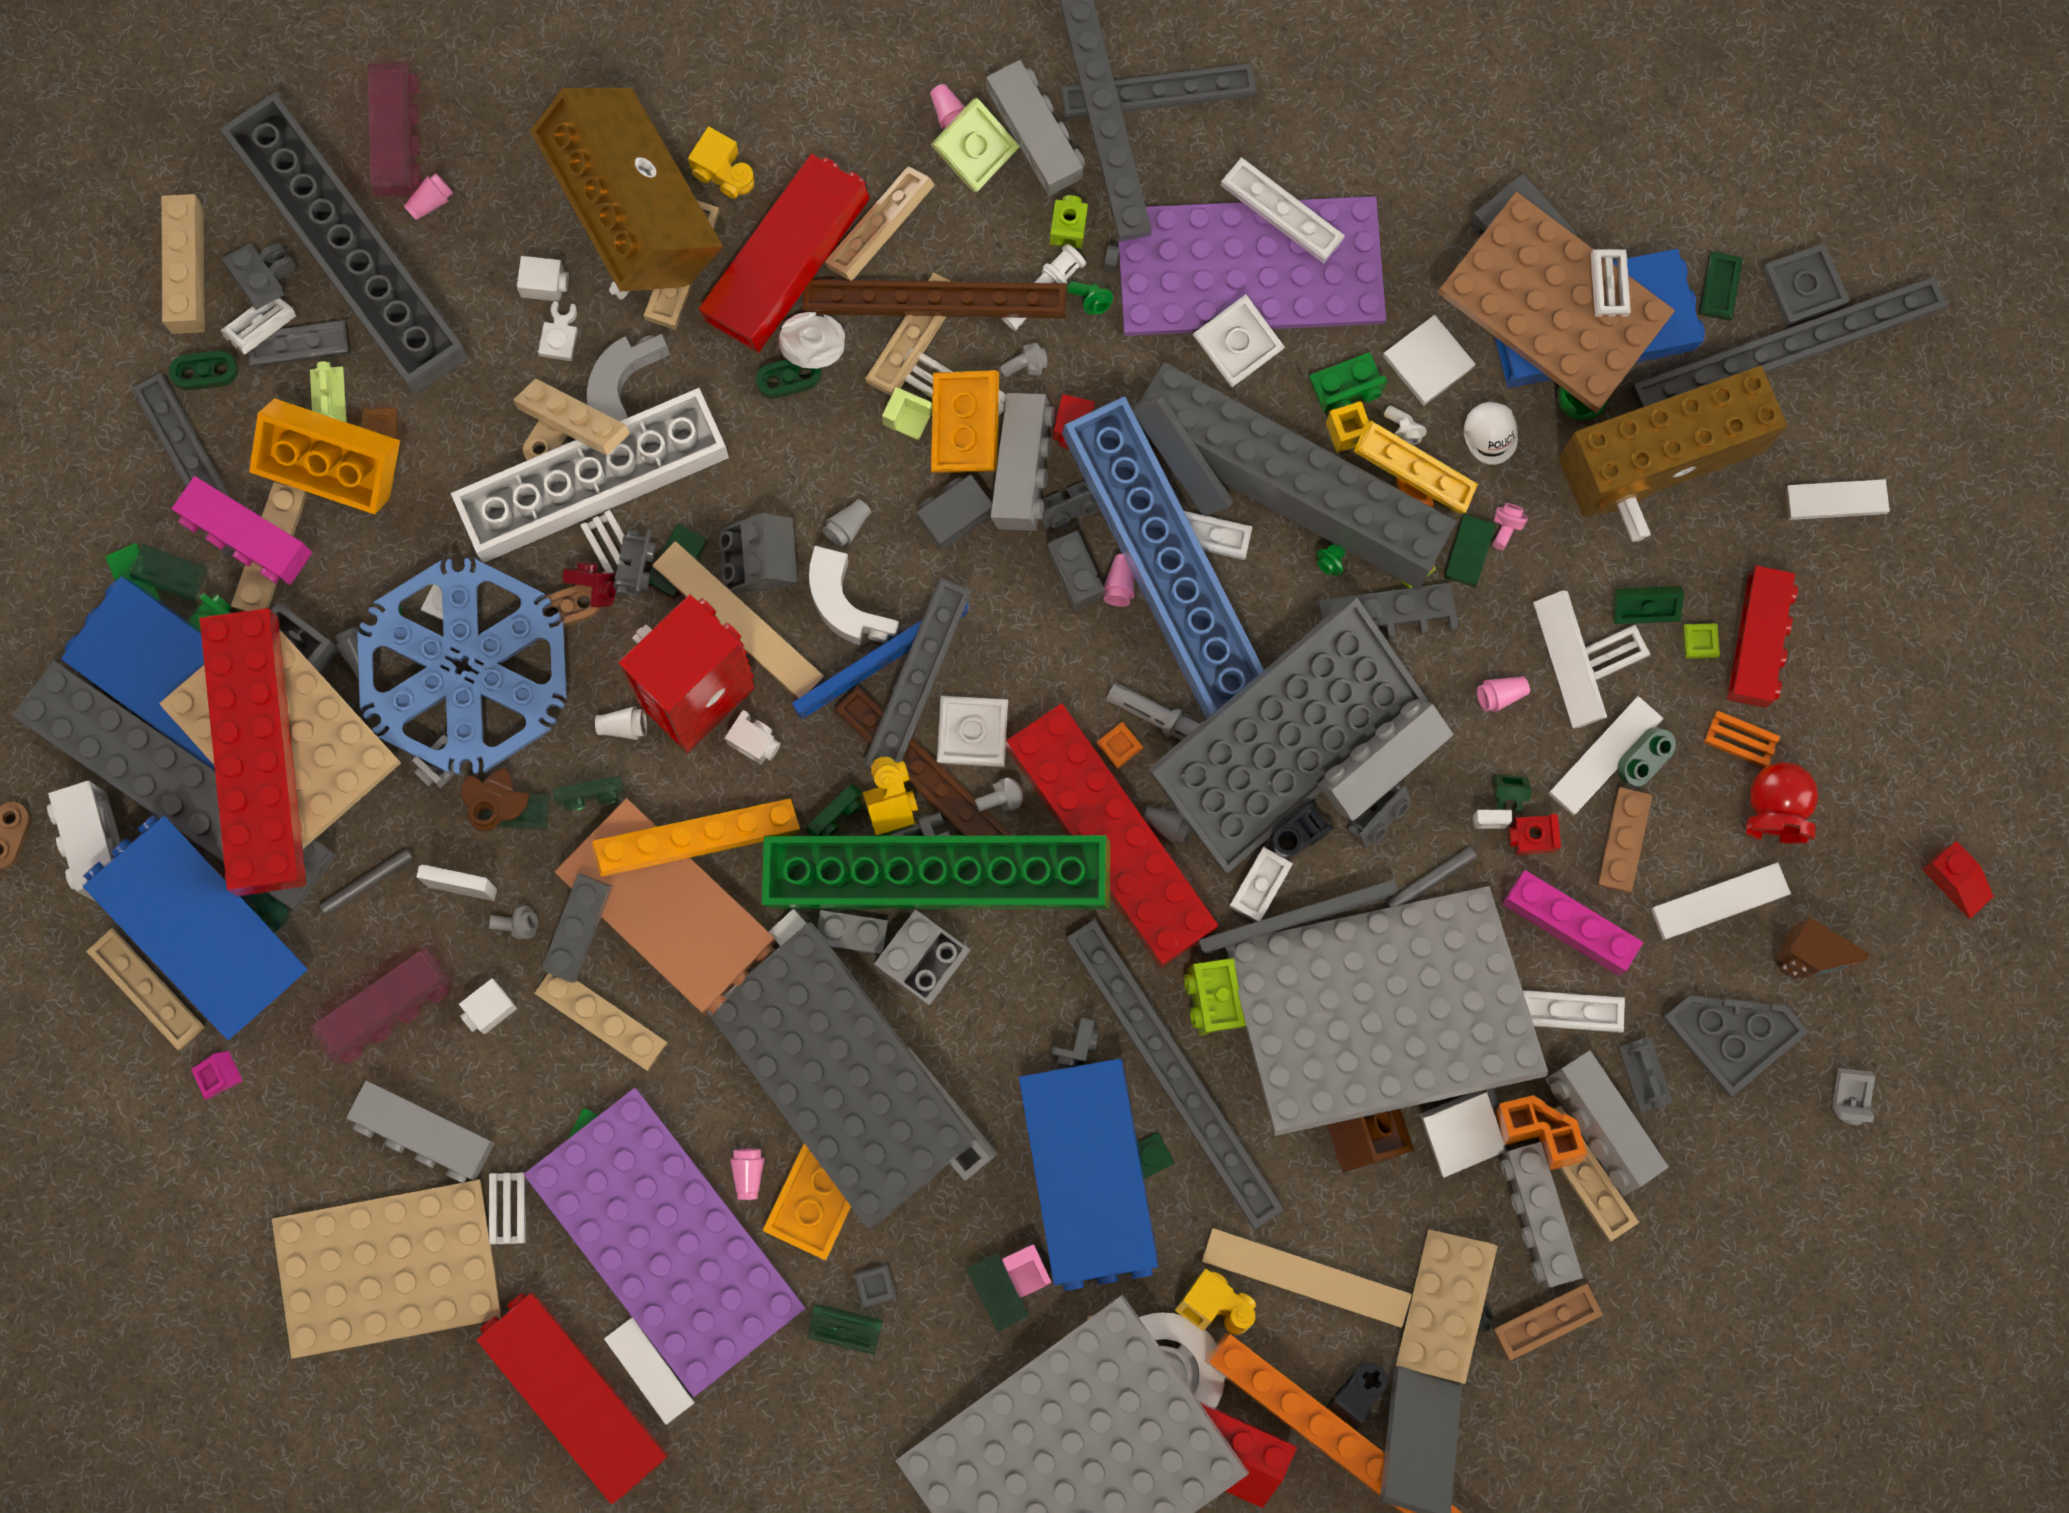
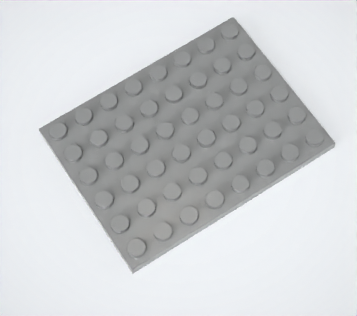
(1385, 1011)
(1080, 1431)

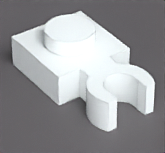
(559, 338)

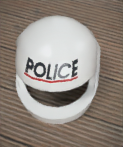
(1491, 430)

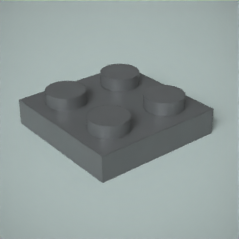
(1805, 284)

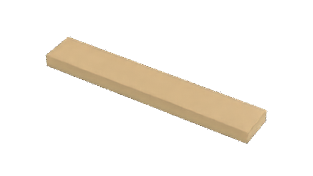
(758, 638)
(1306, 1278)

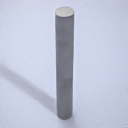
(1432, 878)
(366, 881)

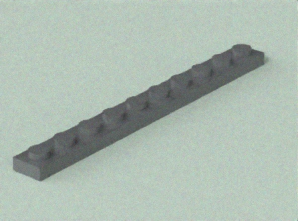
(1106, 119)
(1800, 341)
(1174, 1074)

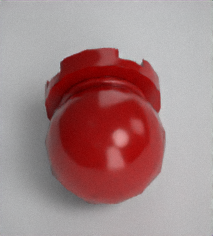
(1783, 800)

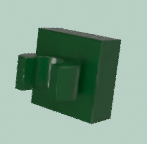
(1511, 788)

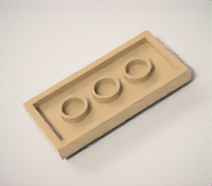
(1446, 1306)

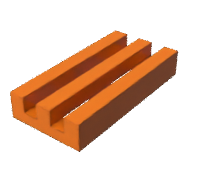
(1748, 728)

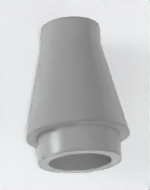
(844, 525)

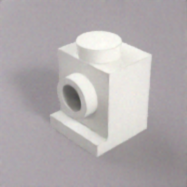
(752, 739)

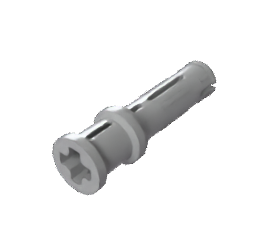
(1169, 721)

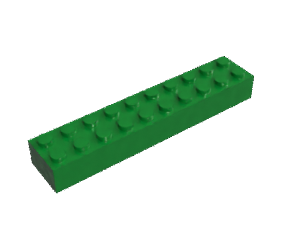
(936, 872)

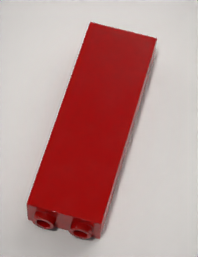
(785, 252)
(571, 1396)

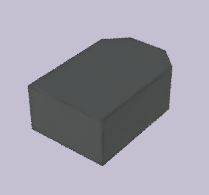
(1111, 259)

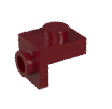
(600, 581)

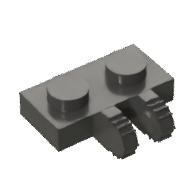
(253, 275)

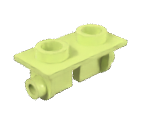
(328, 391)

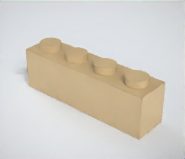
(183, 264)

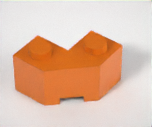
(1532, 1119)

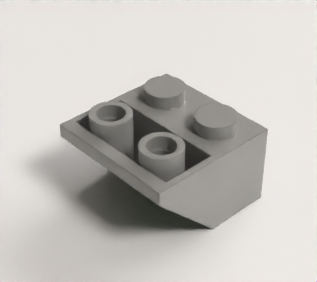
(921, 958)

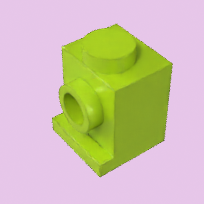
(1067, 231)

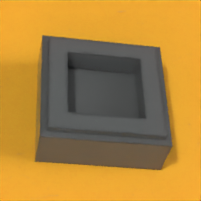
(875, 1286)

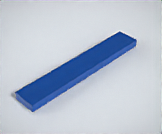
(857, 672)

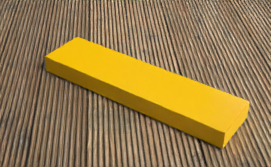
(1415, 467)

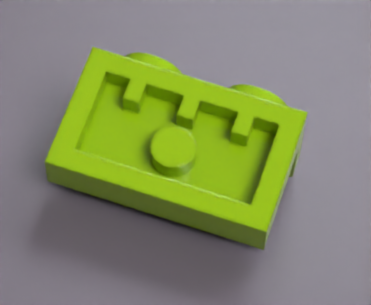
(1214, 996)

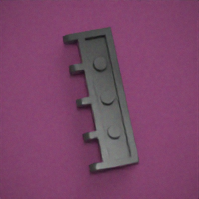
(1403, 607)

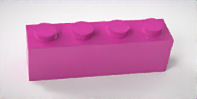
(242, 531)
(1572, 923)

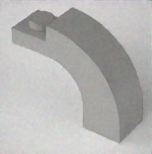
(614, 369)

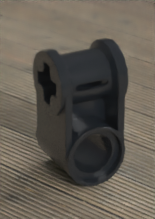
(1303, 829)
(1355, 1400)

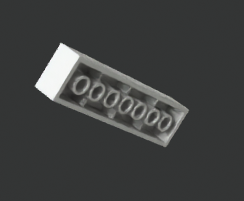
(583, 482)

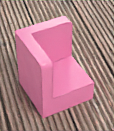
(1026, 1271)

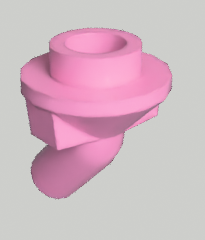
(1511, 518)

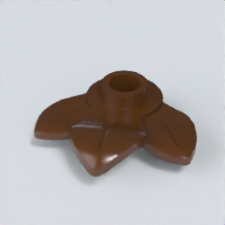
(495, 795)

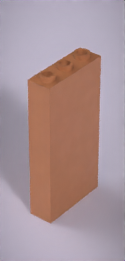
(675, 917)

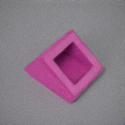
(216, 1074)

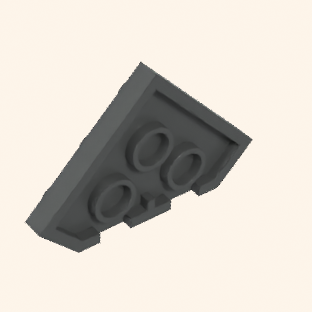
(1734, 1036)

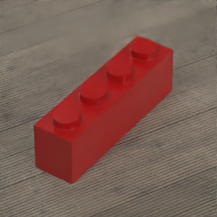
(1762, 636)

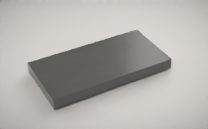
(1421, 1442)

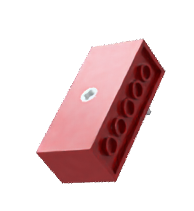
(688, 671)

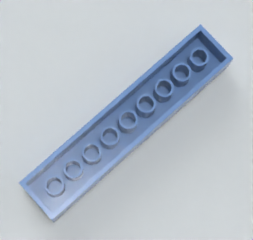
(1163, 553)

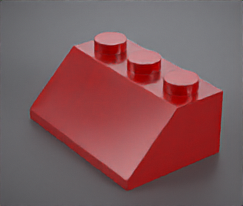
(1260, 1452)

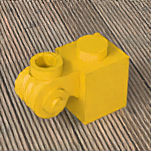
(713, 160)
(889, 804)
(1212, 1297)

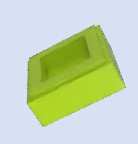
(1701, 641)

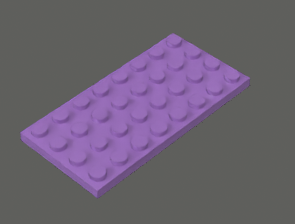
(1217, 253)
(664, 1241)

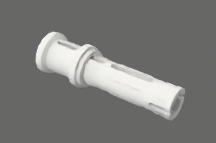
(1055, 272)

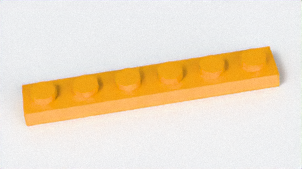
(694, 837)

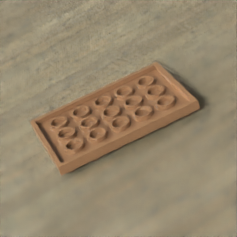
(1535, 294)

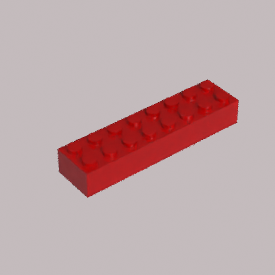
(252, 752)
(1091, 802)

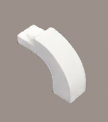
(826, 584)

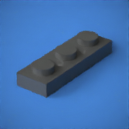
(577, 927)

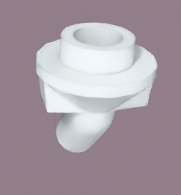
(1408, 430)

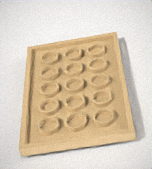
(331, 745)
(386, 1269)

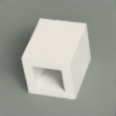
(542, 278)
(486, 1007)

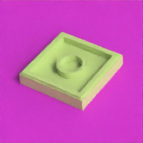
(975, 145)

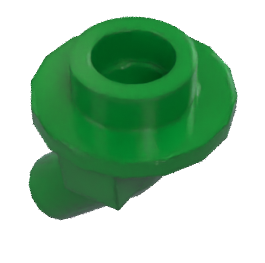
(1096, 300)
(1330, 559)

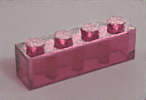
(392, 130)
(382, 1006)

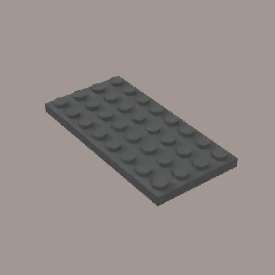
(1283, 732)
(841, 1076)

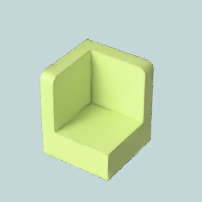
(907, 413)

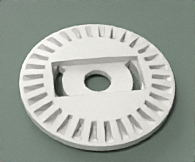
(1190, 1356)

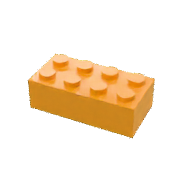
(324, 456)

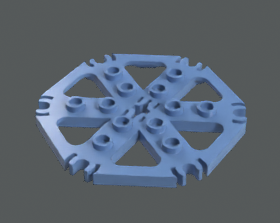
(462, 697)

